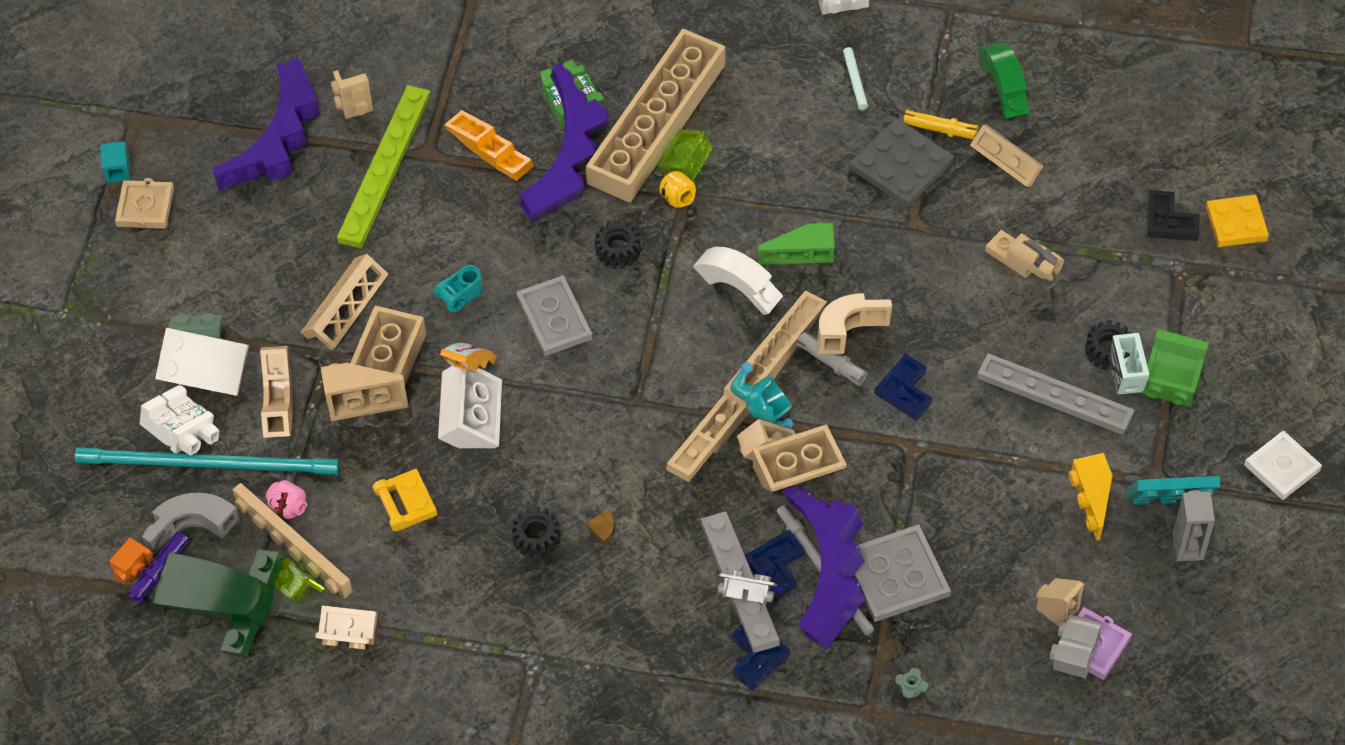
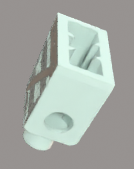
(1132, 372)

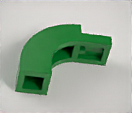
(1008, 76)

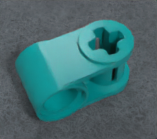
(458, 290)

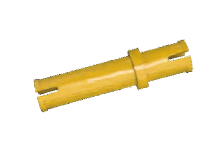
(942, 125)

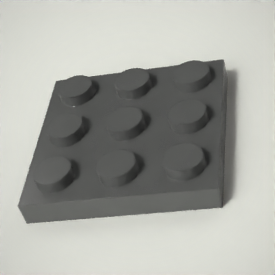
(901, 162)

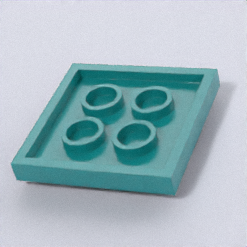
(1168, 489)

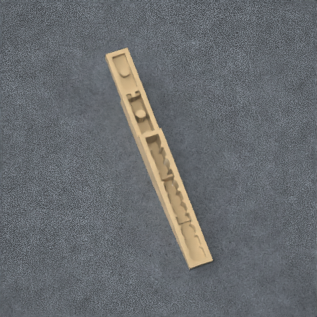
(731, 410)

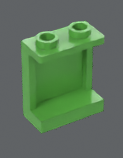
(1175, 367)

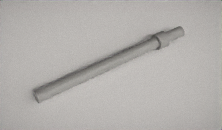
(798, 530)

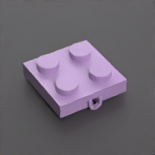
(1110, 646)

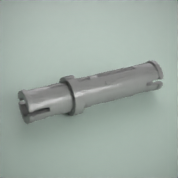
(841, 364)

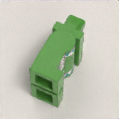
(582, 82)

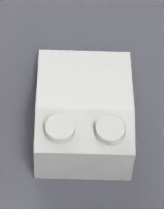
(202, 361)

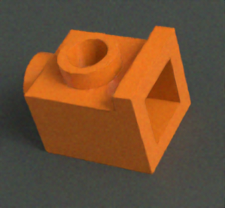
(130, 561)

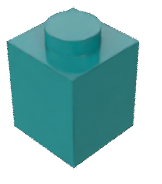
(115, 162)

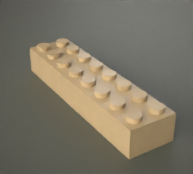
(655, 115)

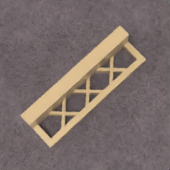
(335, 299)

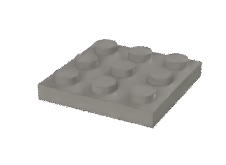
(899, 574)

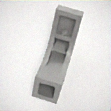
(190, 511)

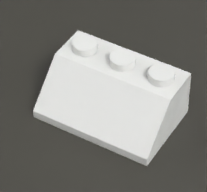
(470, 408)

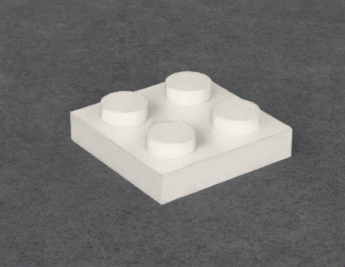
(1283, 465)

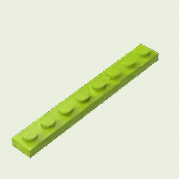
(383, 167)

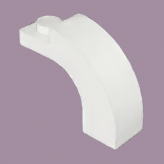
(742, 272)

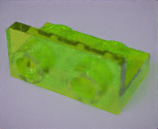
(686, 153)

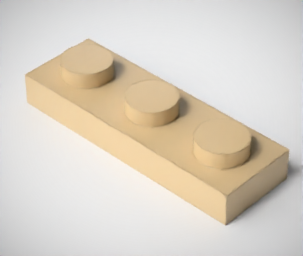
(1006, 155)

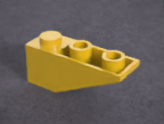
(1093, 483)

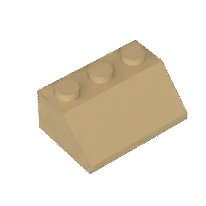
(797, 458)

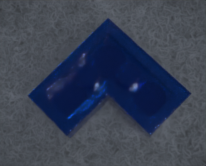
(900, 390)
(771, 560)
(757, 665)

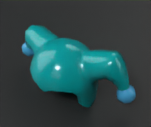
(762, 399)

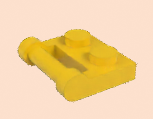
(412, 495)

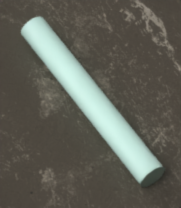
(855, 78)

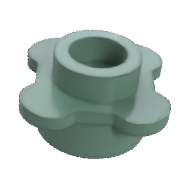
(908, 690)

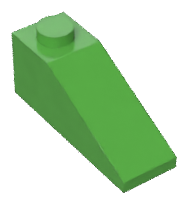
(803, 245)

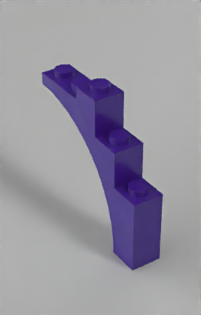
(581, 120)
(284, 133)
(837, 592)

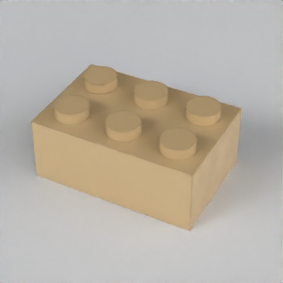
(390, 341)

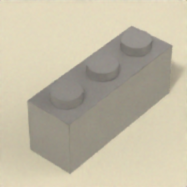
(1193, 526)

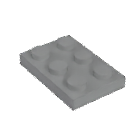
(554, 315)

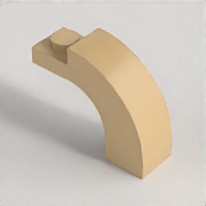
(846, 314)
(278, 398)

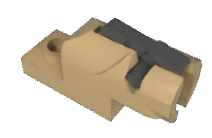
(1025, 255)

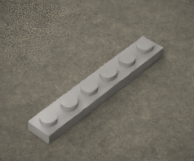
(1055, 394)
(730, 556)

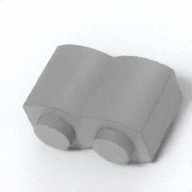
(1076, 646)

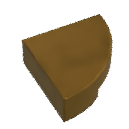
(602, 526)

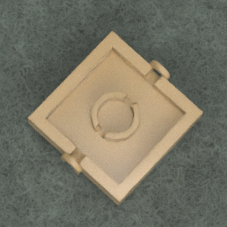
(144, 204)

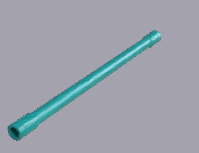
(99, 456)

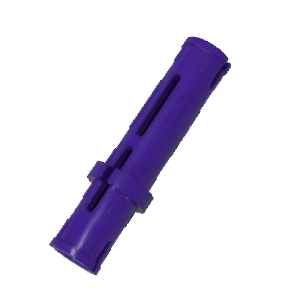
(151, 574)

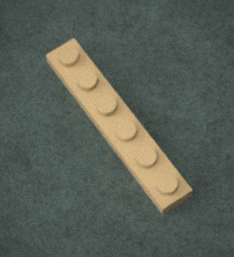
(297, 546)

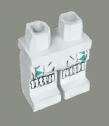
(178, 421)

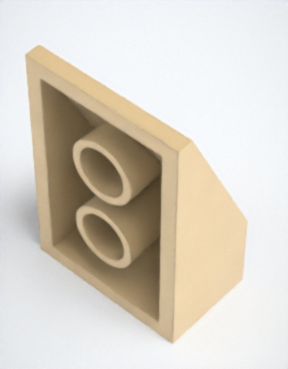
(361, 390)

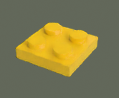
(1237, 221)

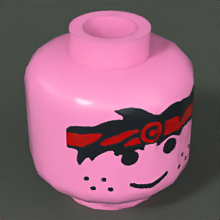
(286, 499)

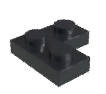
(1165, 222)

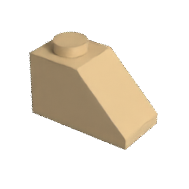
(761, 433)
(1059, 599)

